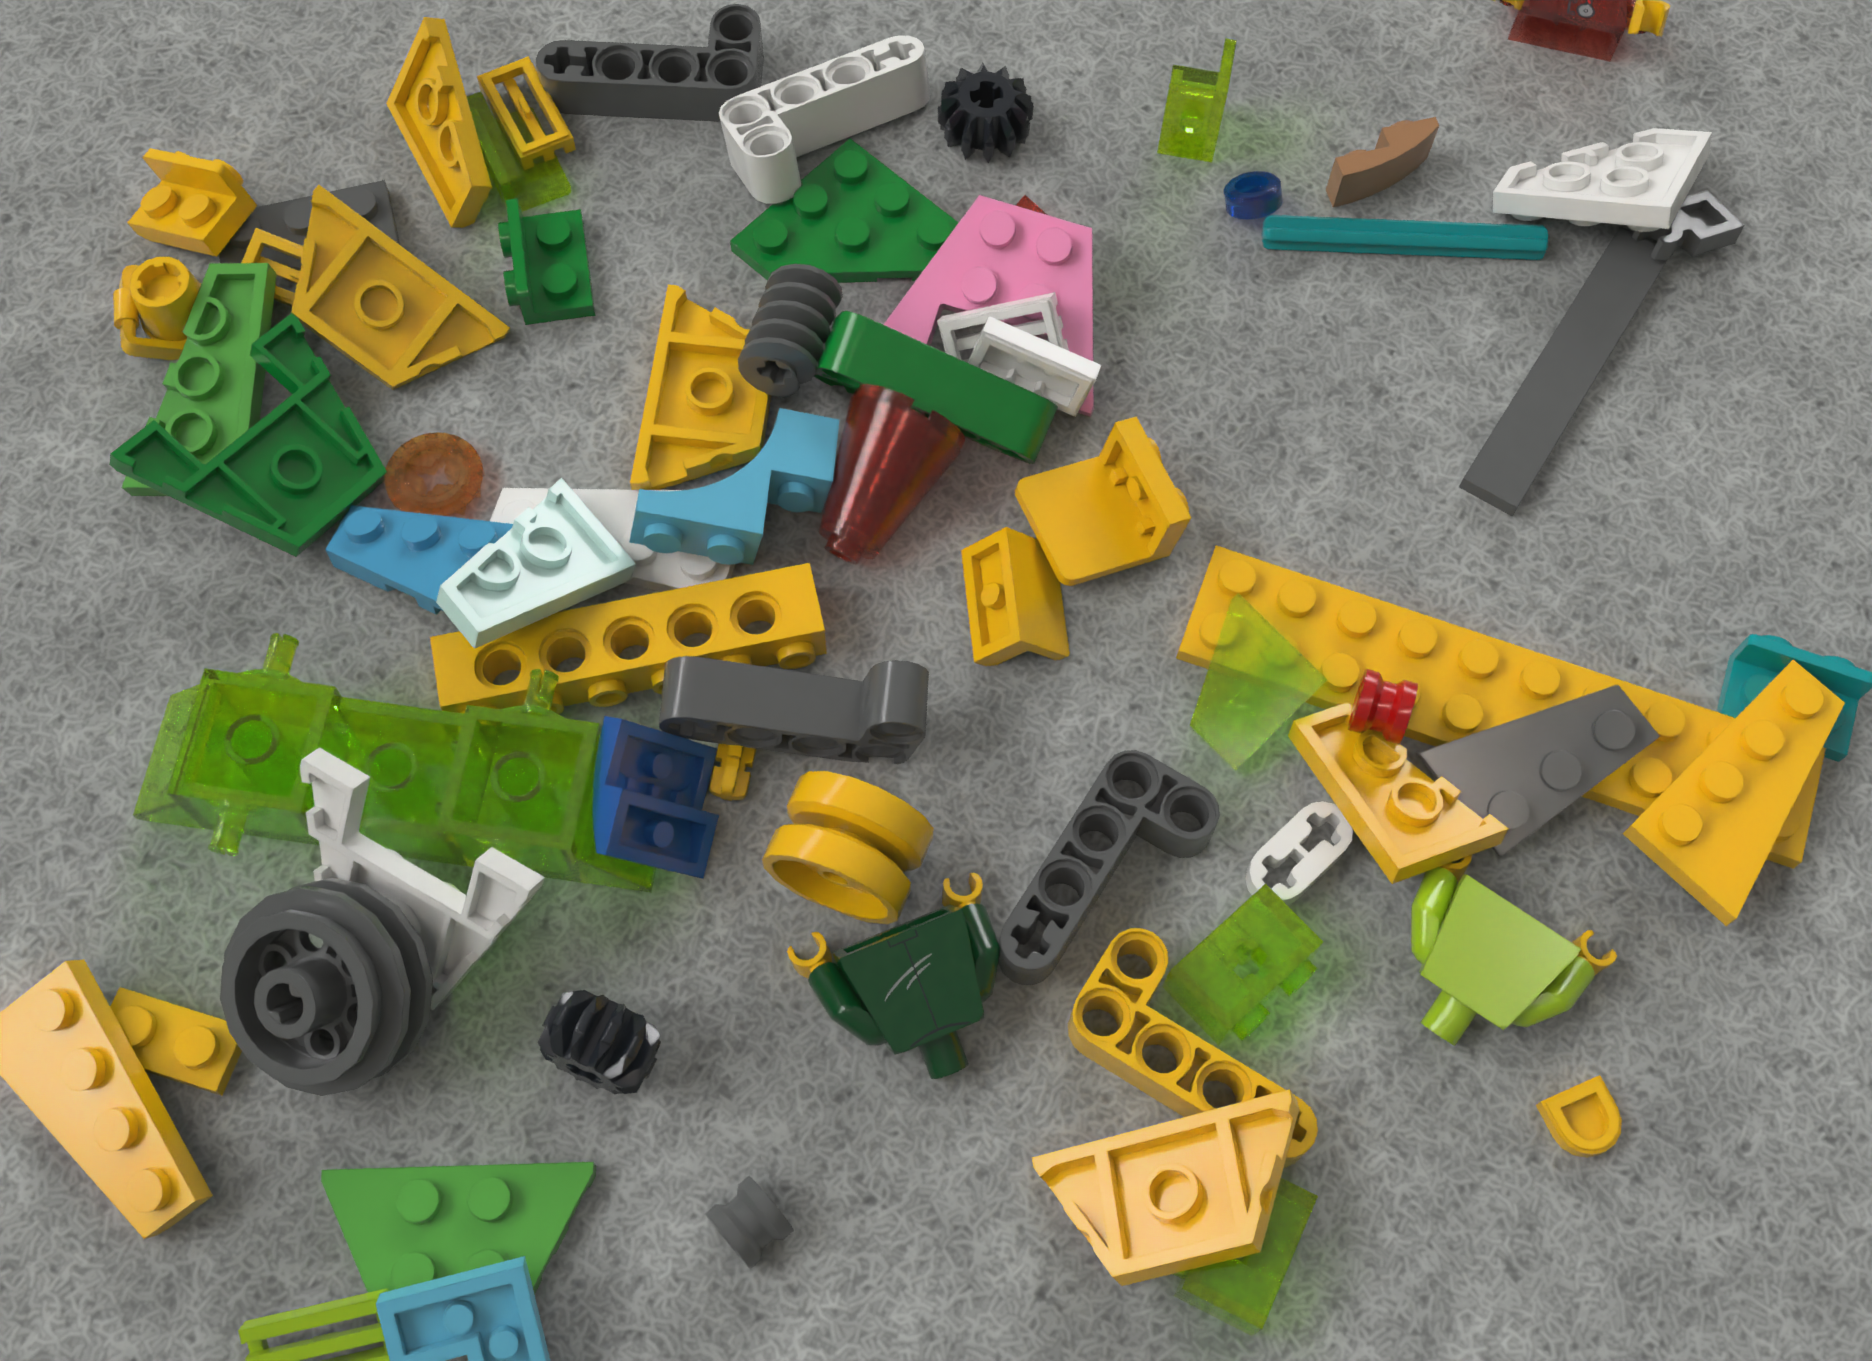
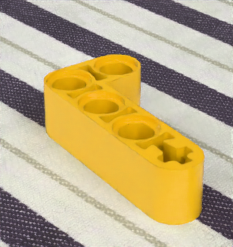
(1142, 1026)

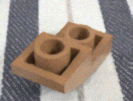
(1397, 154)

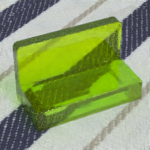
(1196, 108)
(532, 186)

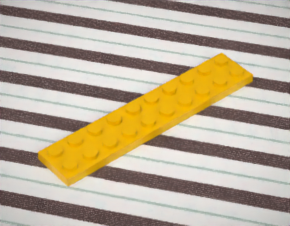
(1461, 677)

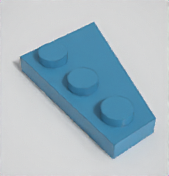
(408, 549)

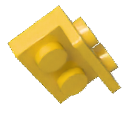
(194, 204)

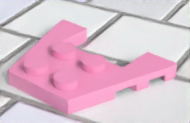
(1004, 257)

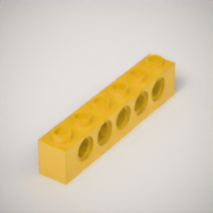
(653, 620)

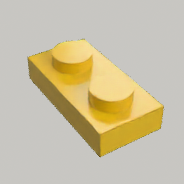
(177, 1041)

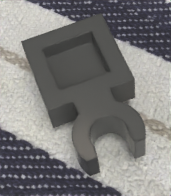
(1697, 228)

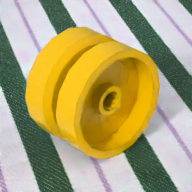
(848, 846)

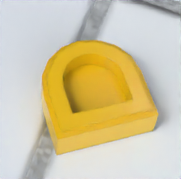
(1583, 1118)

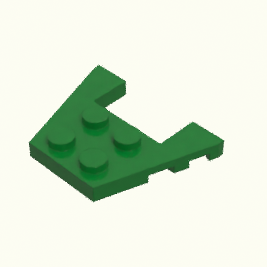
(283, 475)

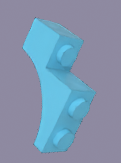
(729, 515)

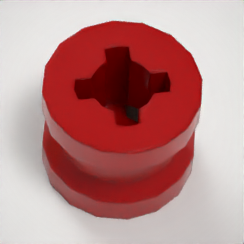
(1383, 706)

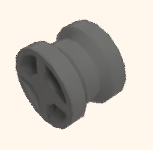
(749, 1222)

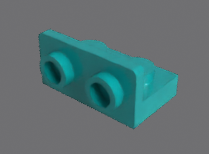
(1765, 656)

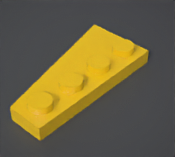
(1734, 798)
(93, 1095)

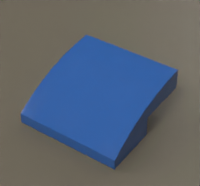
(652, 798)

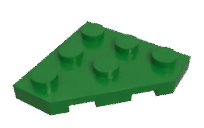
(850, 222)

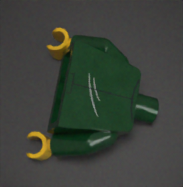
(913, 980)

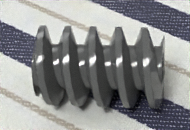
(789, 329)

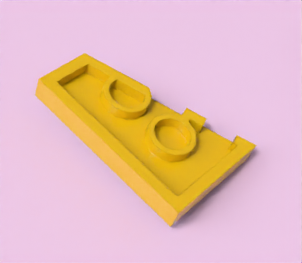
(1389, 802)

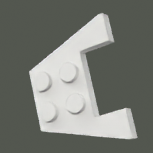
(452, 925)

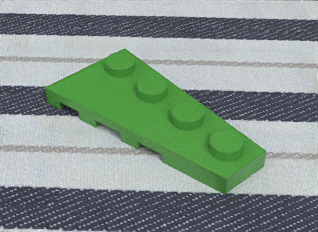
(216, 383)

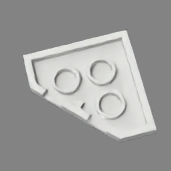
(1592, 185)

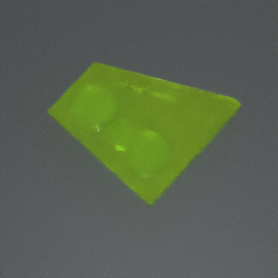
(1250, 685)

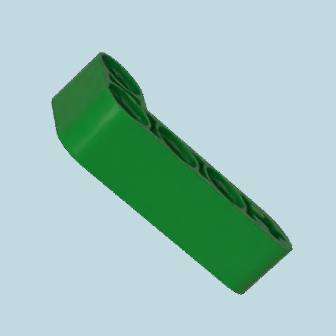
(969, 397)

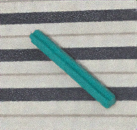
(1404, 237)

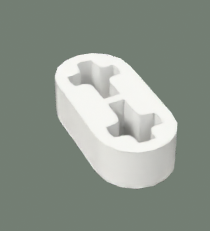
(1288, 844)

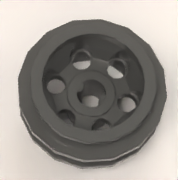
(298, 1002)

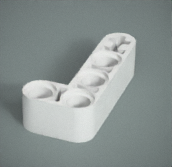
(817, 108)

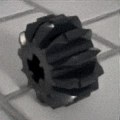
(985, 112)
(599, 1042)

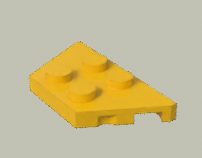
(382, 300)
(697, 403)
(1178, 1188)

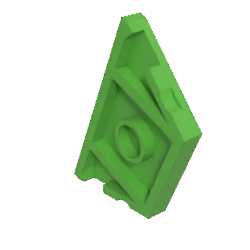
(453, 1219)

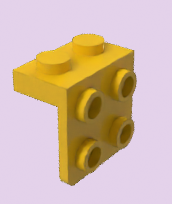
(1106, 508)

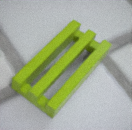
(257, 1330)

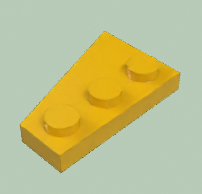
(439, 126)

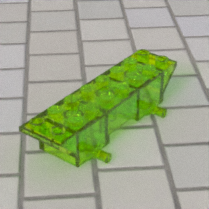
(437, 783)

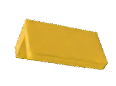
(1012, 599)

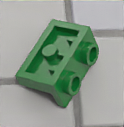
(548, 265)

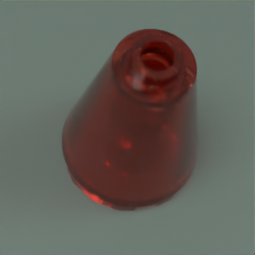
(883, 470)

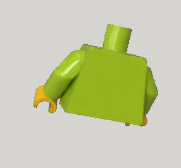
(1492, 956)

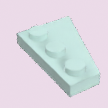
(535, 570)

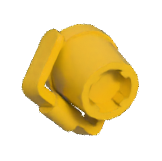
(163, 296)

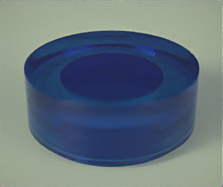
(1253, 195)

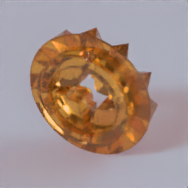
(425, 456)

